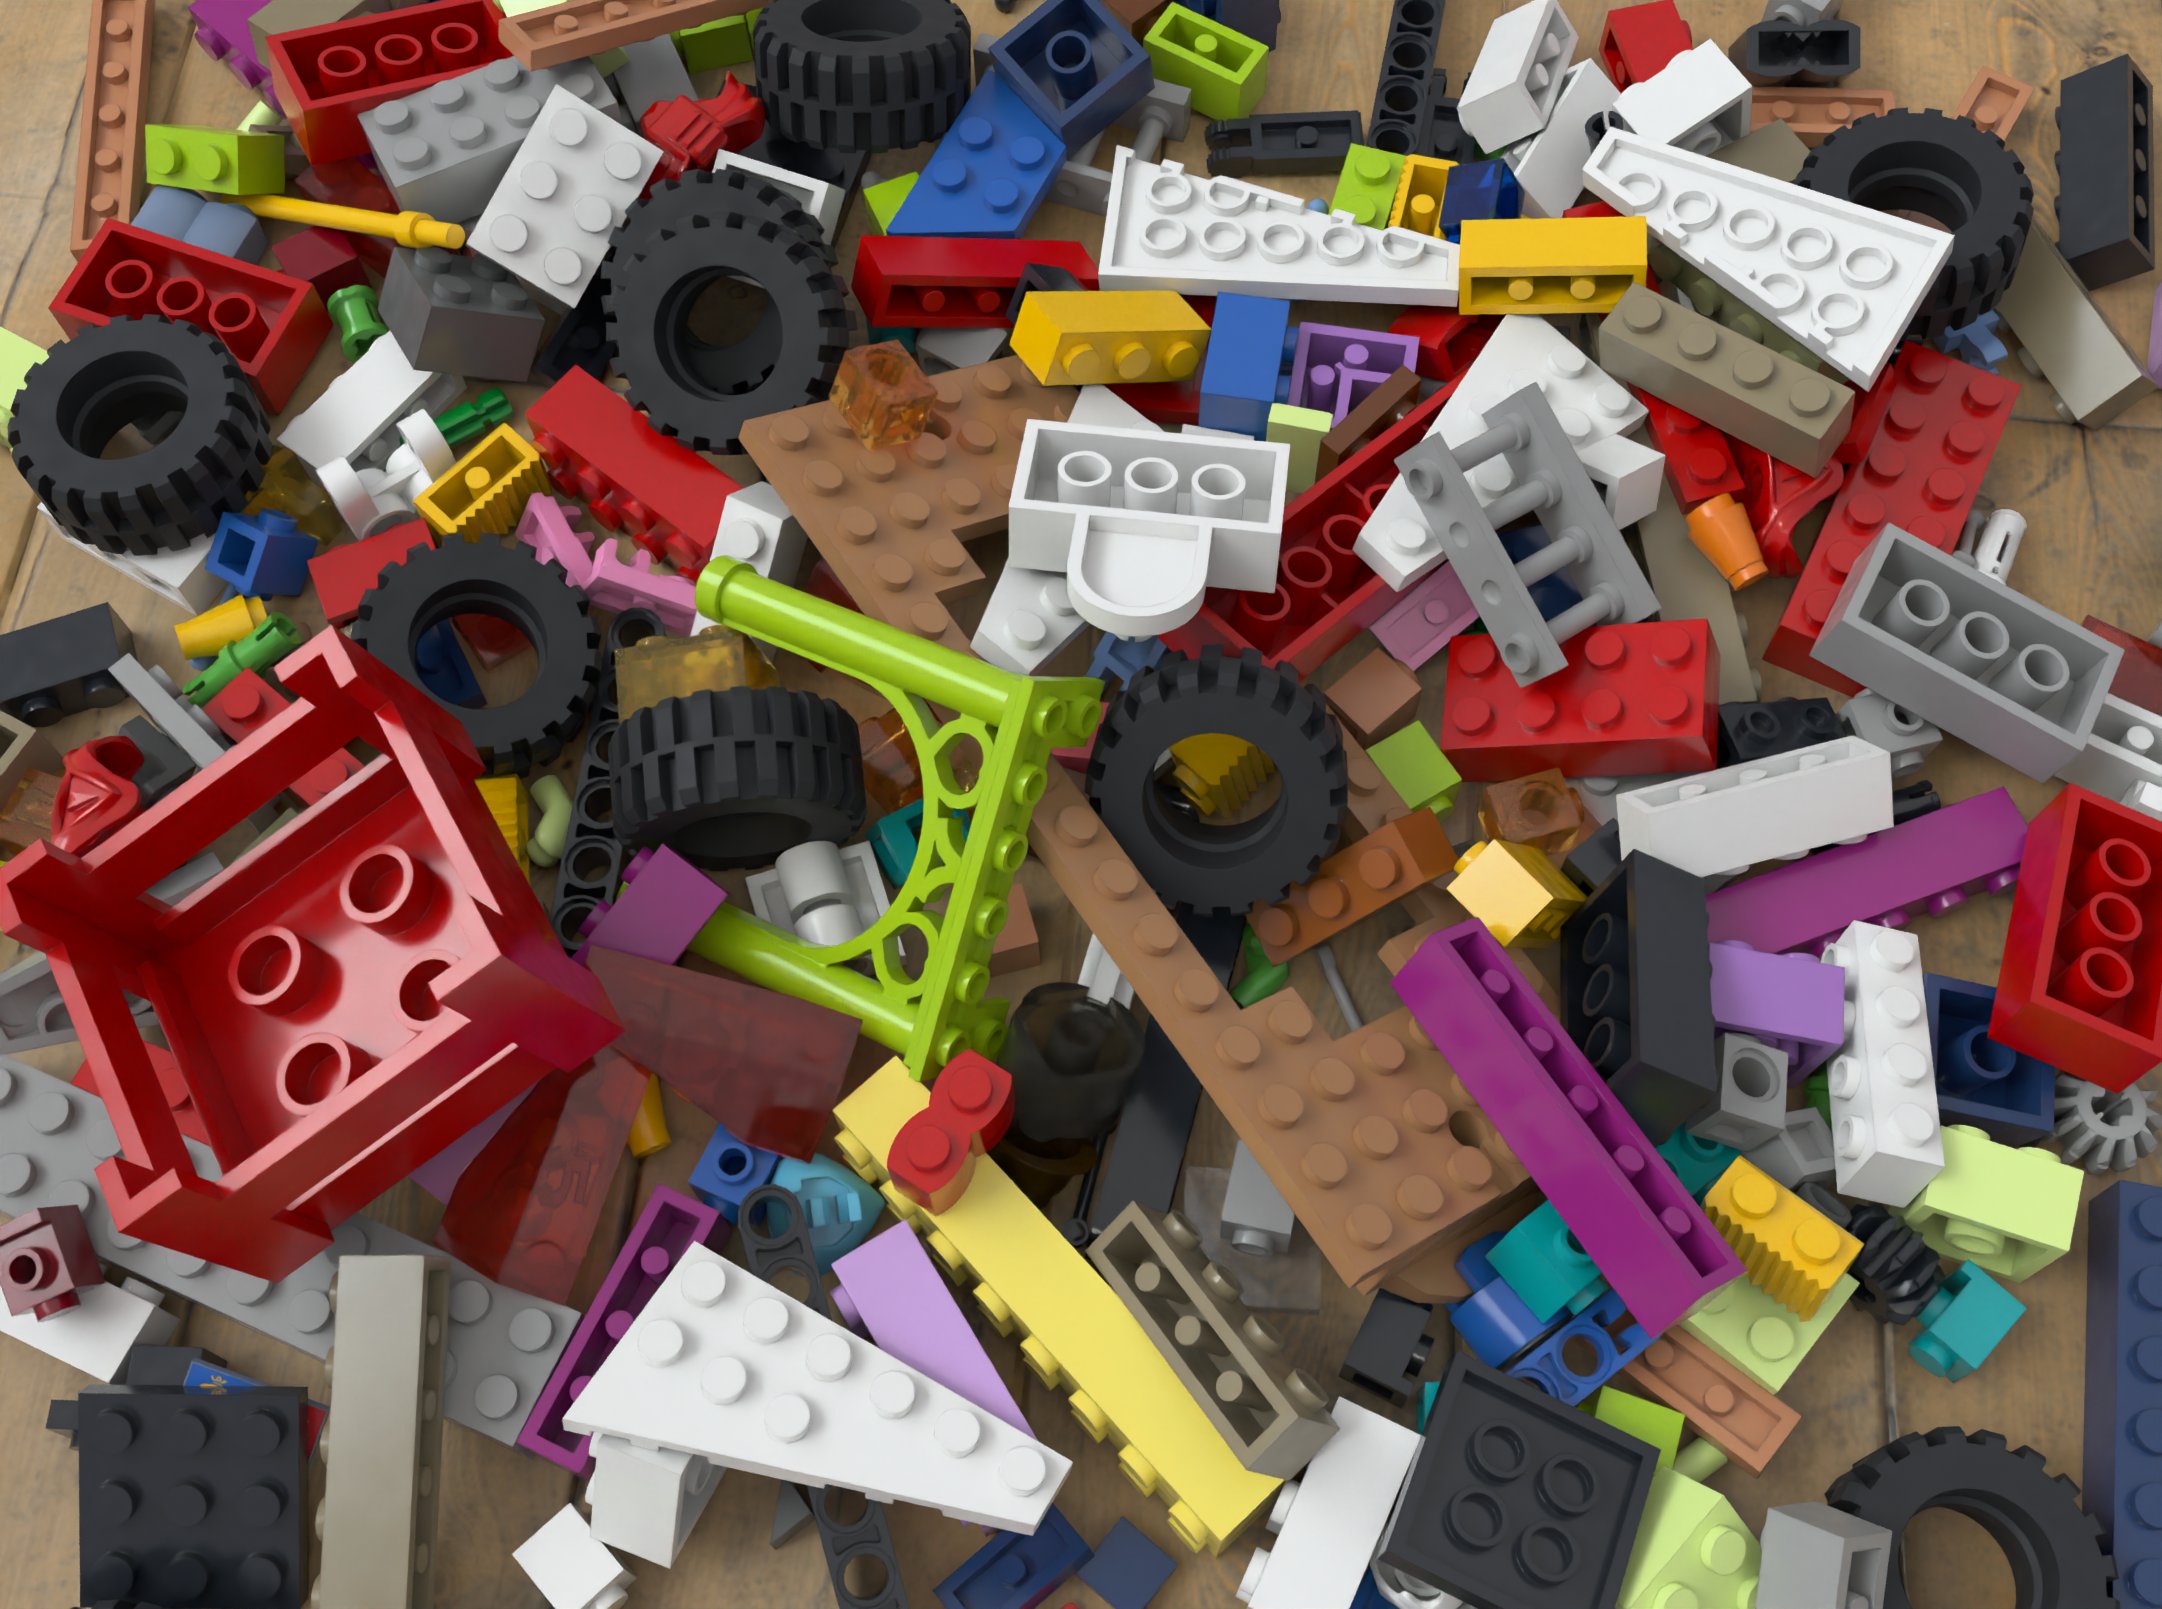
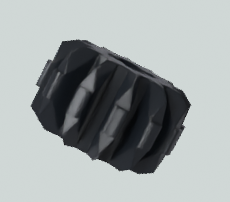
(1893, 1267)

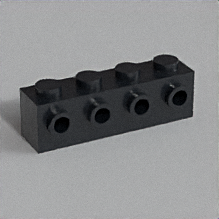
(2106, 173)

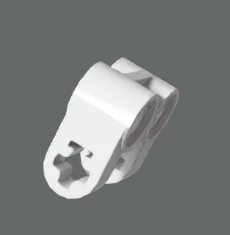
(379, 499)

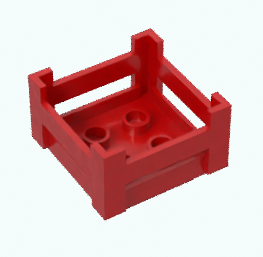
(324, 994)

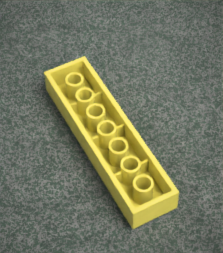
(1066, 1323)

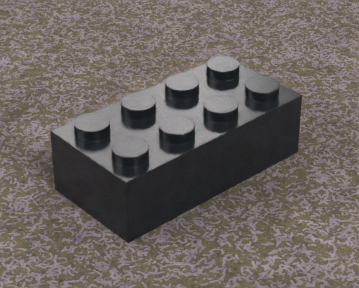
(1642, 991)

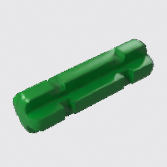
(470, 420)

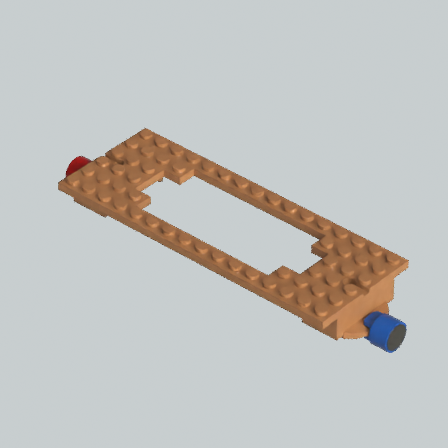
(1355, 1132)

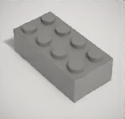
(457, 139)
(1968, 654)

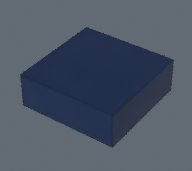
(1127, 1568)

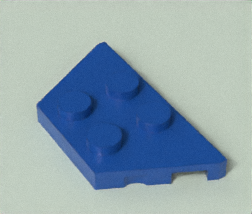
(985, 171)

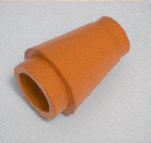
(1727, 540)

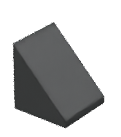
(790, 1516)

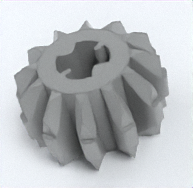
(2102, 1145)

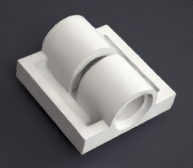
(824, 895)

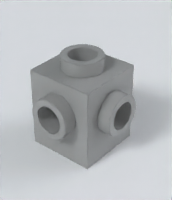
(1892, 729)

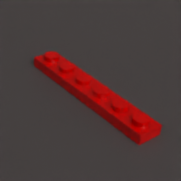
(1695, 451)

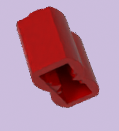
(1447, 340)
(940, 1144)

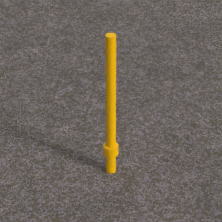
(408, 228)

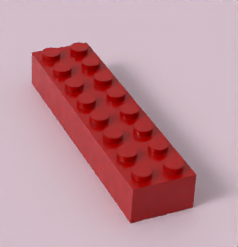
(1321, 584)

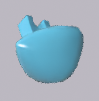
(835, 1206)

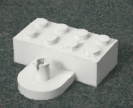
(1146, 519)

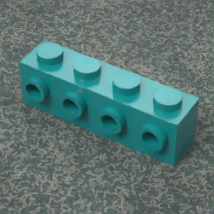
(1549, 1263)

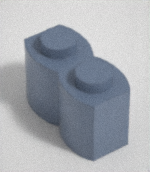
(209, 225)

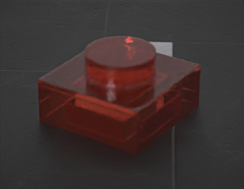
(490, 638)

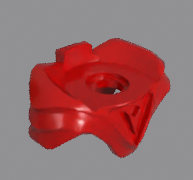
(695, 130)
(1779, 498)
(96, 794)

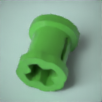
(358, 318)

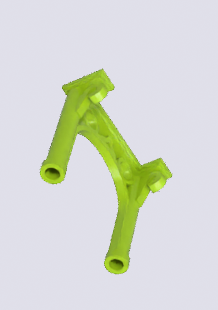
(1016, 725)

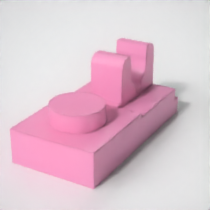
(551, 532)
(625, 587)
(1426, 618)

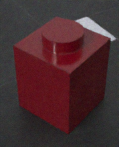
(321, 258)

